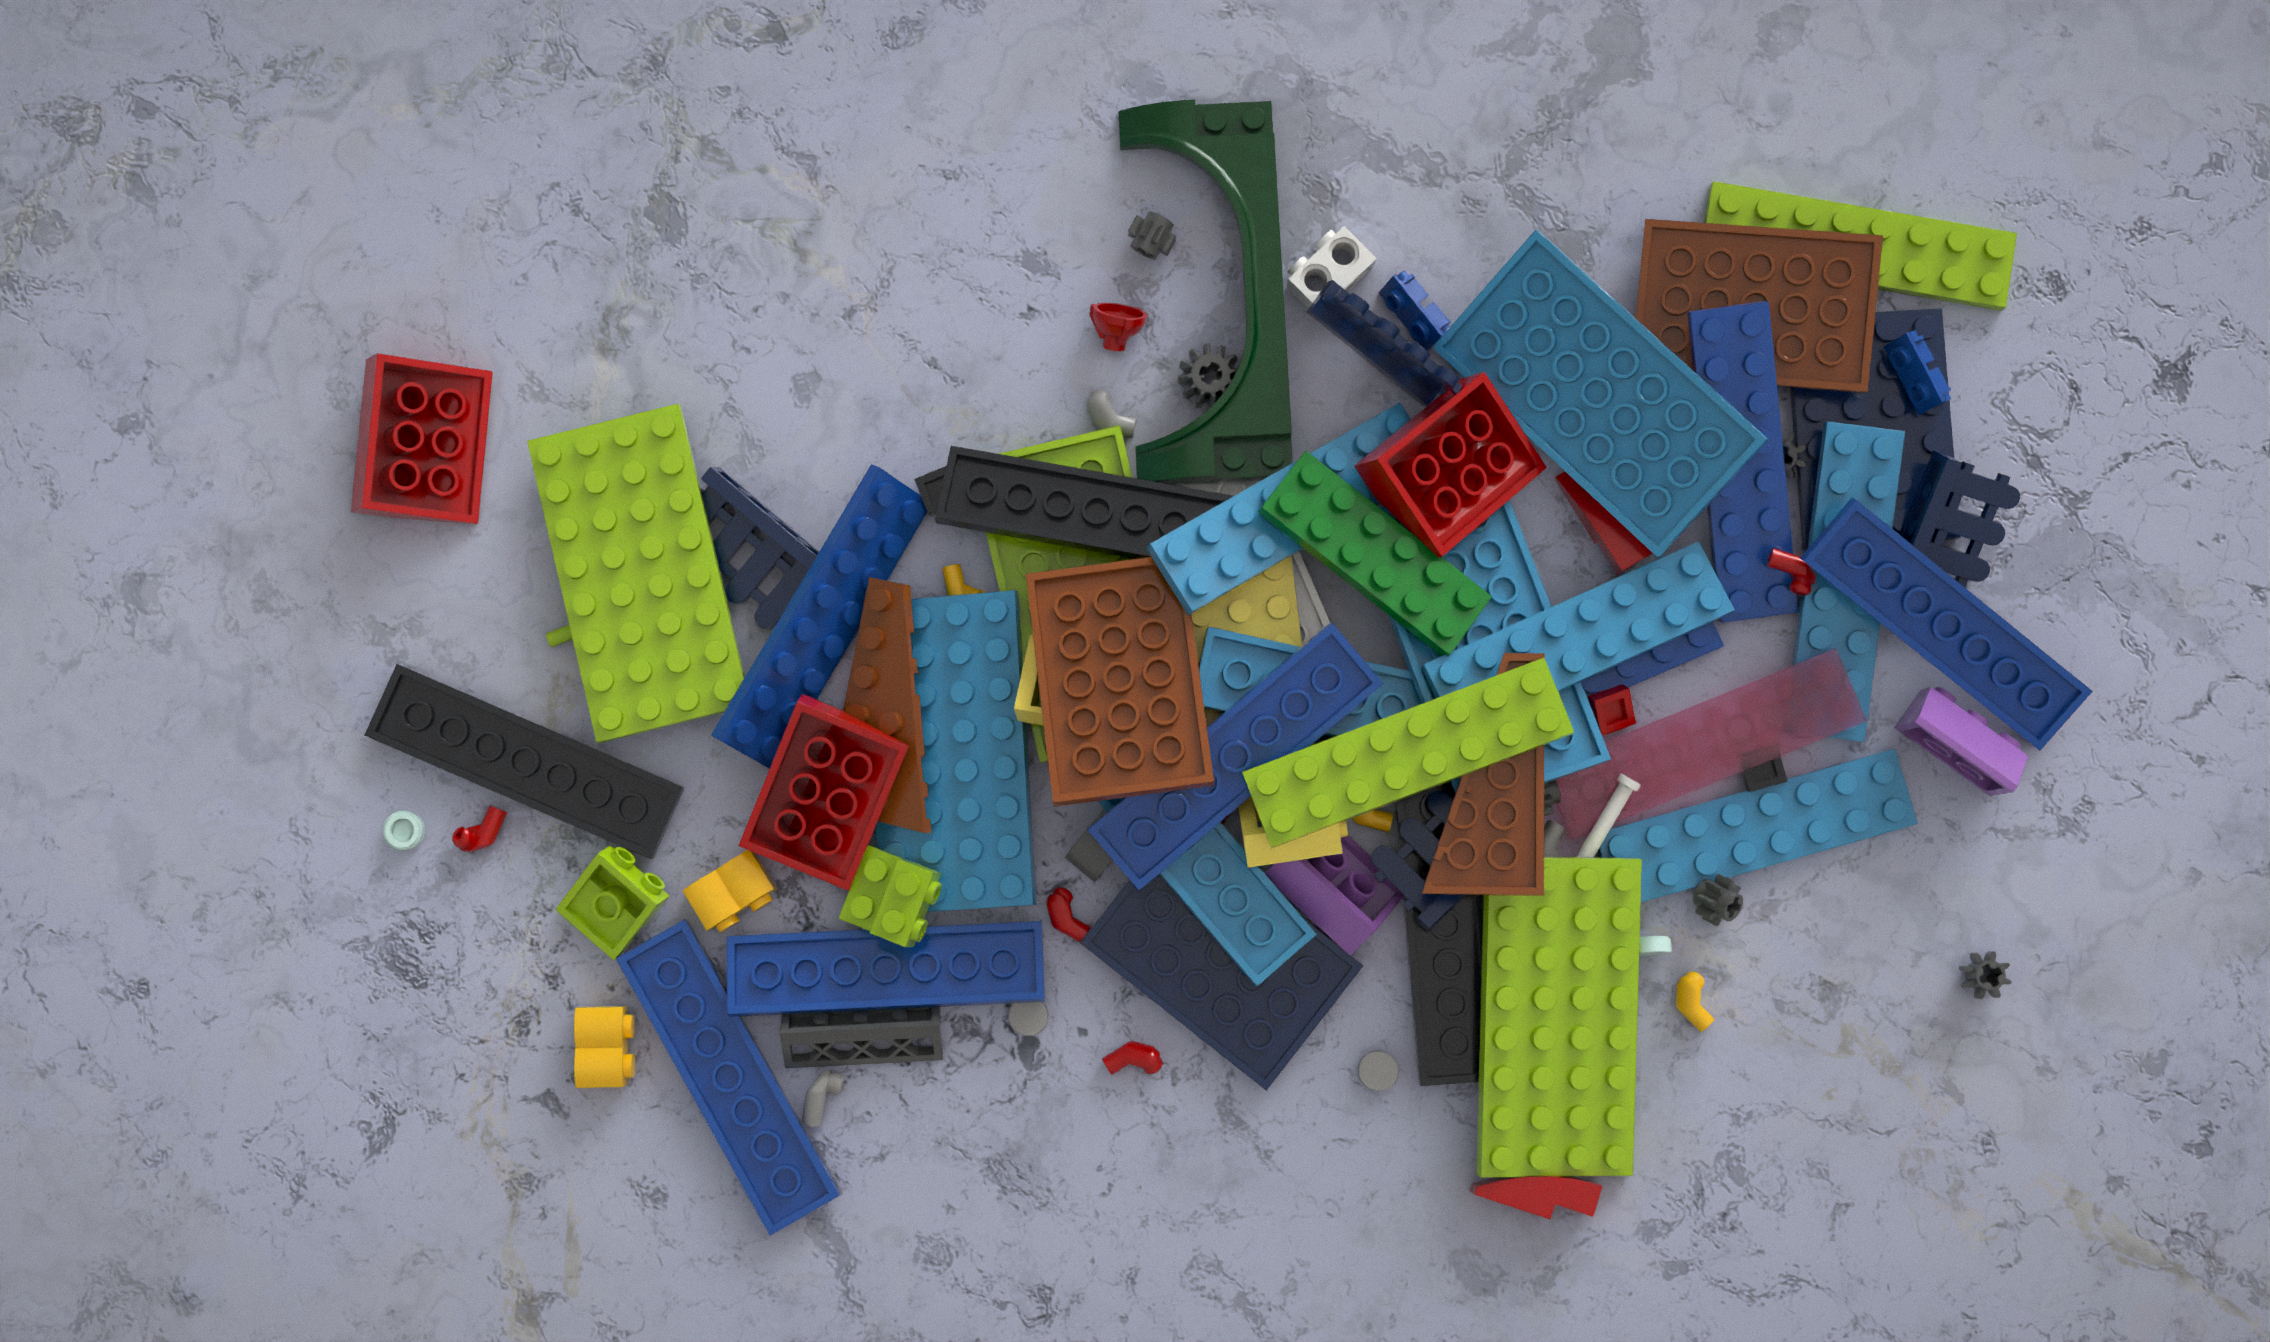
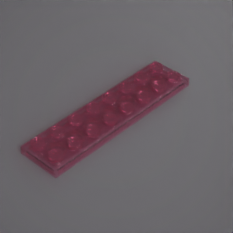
(1716, 740)

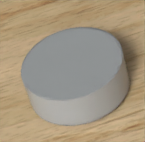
(1028, 1018)
(1378, 1070)

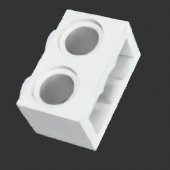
(1325, 267)

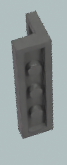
(860, 1031)

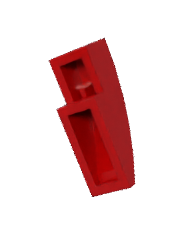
(1614, 539)
(1541, 1193)

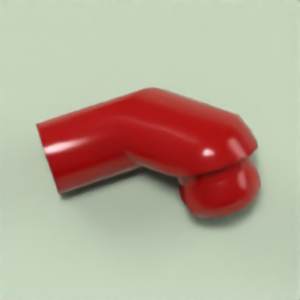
(1061, 915)
(1136, 1054)

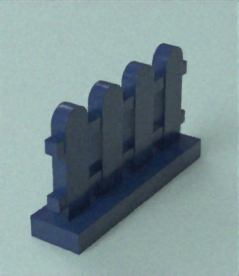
(1381, 344)
(1937, 513)
(768, 552)
(1403, 877)

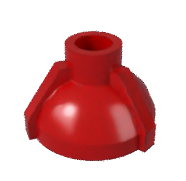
(1116, 323)

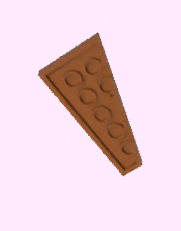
(885, 697)
(1495, 825)

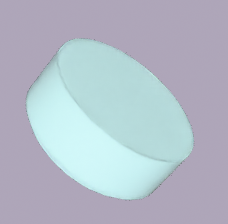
(404, 830)
(1655, 946)

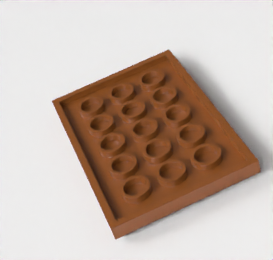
(1815, 284)
(1117, 683)

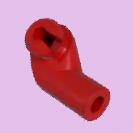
(1798, 570)
(480, 835)

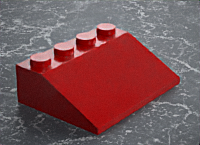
(421, 440)
(1452, 465)
(823, 793)

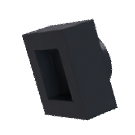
(930, 488)
(1764, 775)

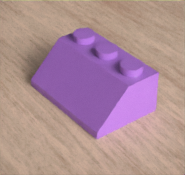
(1963, 741)
(1338, 893)

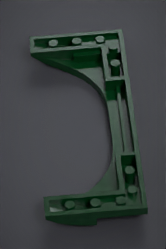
(1250, 424)

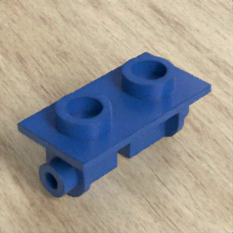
(1403, 297)
(1909, 358)

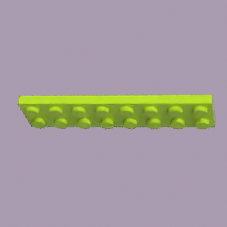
(1917, 253)
(1408, 752)

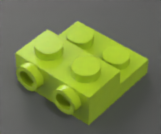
(891, 897)
(613, 900)

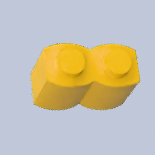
(730, 890)
(602, 1046)

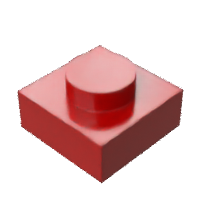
(1612, 709)

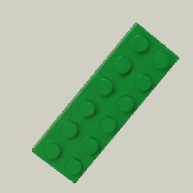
(1375, 554)

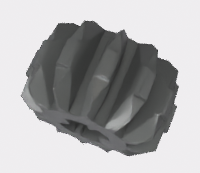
(1203, 364)

